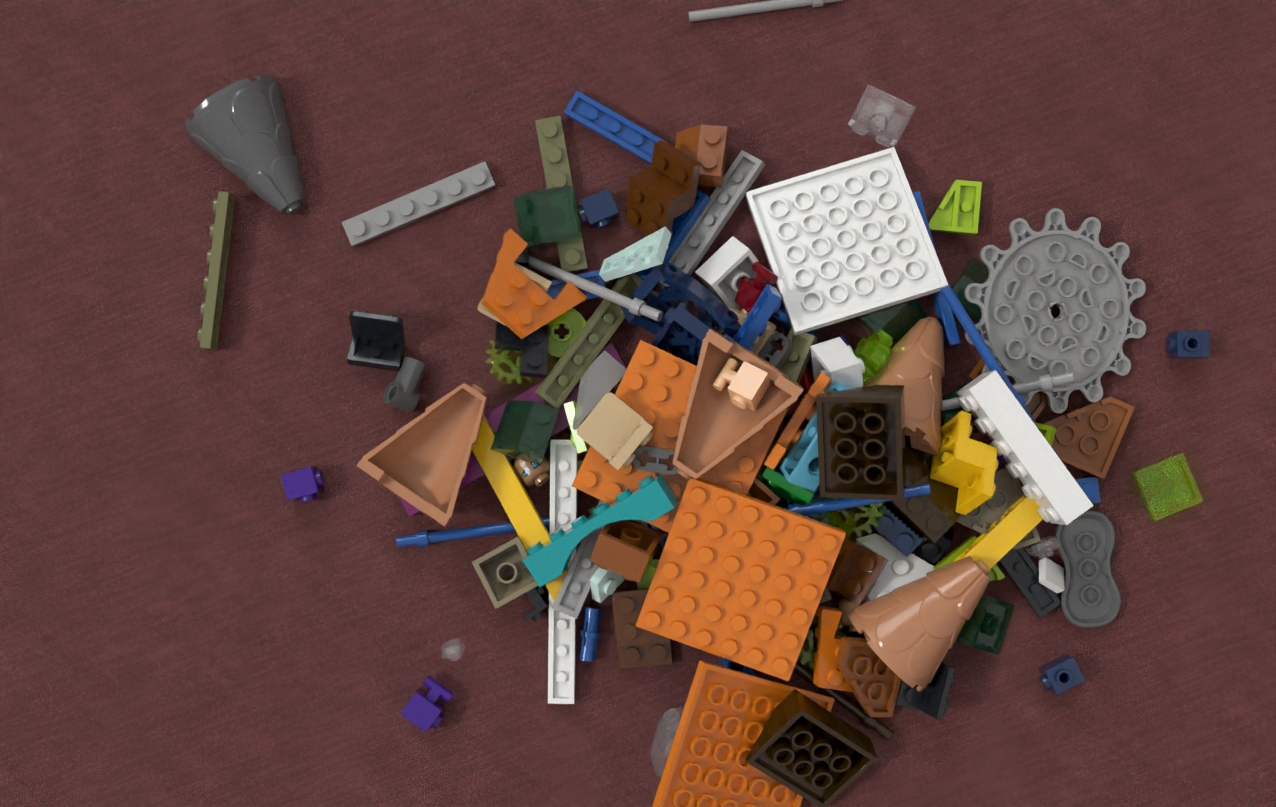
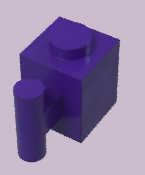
(423, 708)

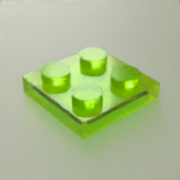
(1167, 486)

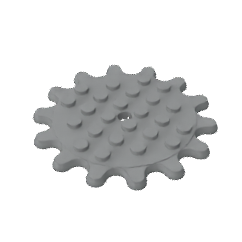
(1085, 285)

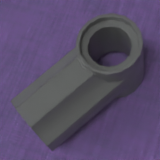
(403, 391)

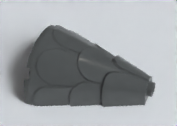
(251, 138)

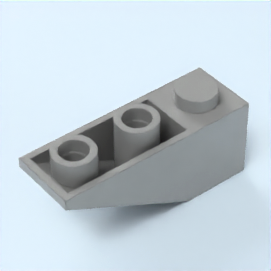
(601, 377)

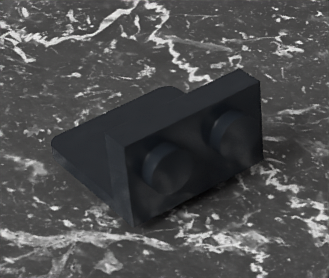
(376, 341)

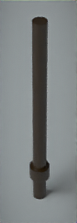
(845, 702)

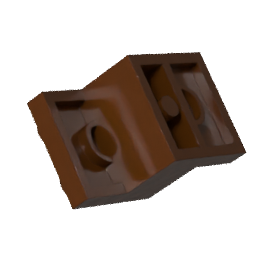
(662, 189)
(855, 570)
(636, 645)

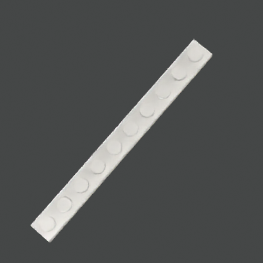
(561, 626)

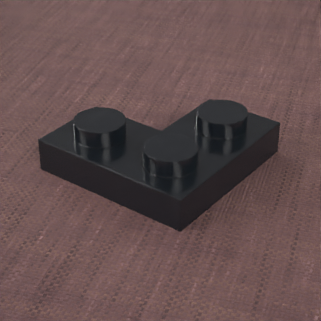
(532, 349)

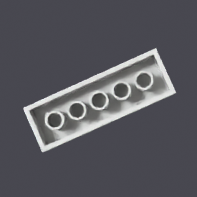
(1024, 449)

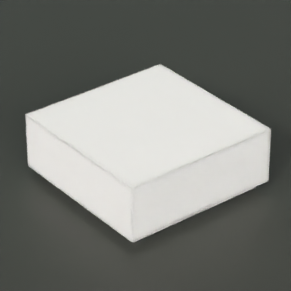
(1051, 575)

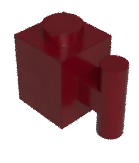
(751, 288)

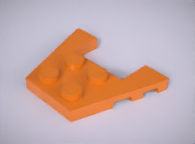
(520, 300)
(792, 431)
(825, 669)

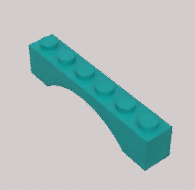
(644, 503)

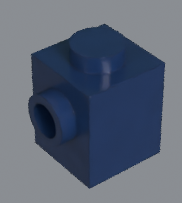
(598, 209)
(1188, 344)
(1060, 674)

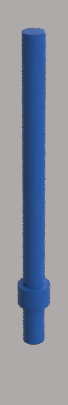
(979, 342)
(844, 503)
(423, 538)

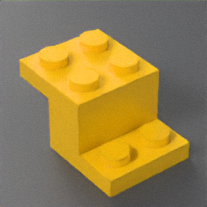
(965, 464)

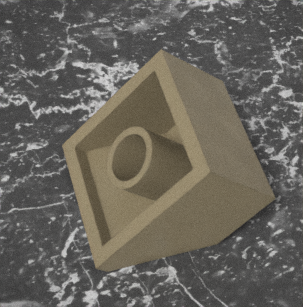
(505, 573)

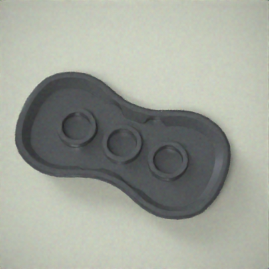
(1090, 590)

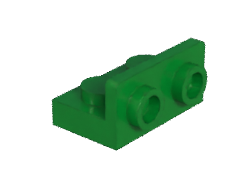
(778, 483)

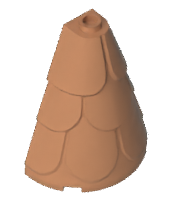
(919, 366)
(711, 421)
(431, 453)
(922, 619)

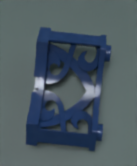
(681, 288)
(681, 337)

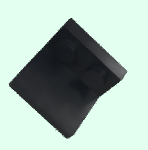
(933, 698)

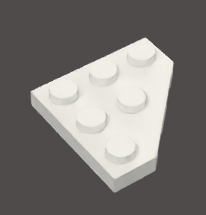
(899, 569)

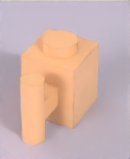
(745, 386)

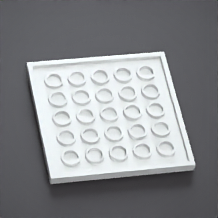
(845, 241)

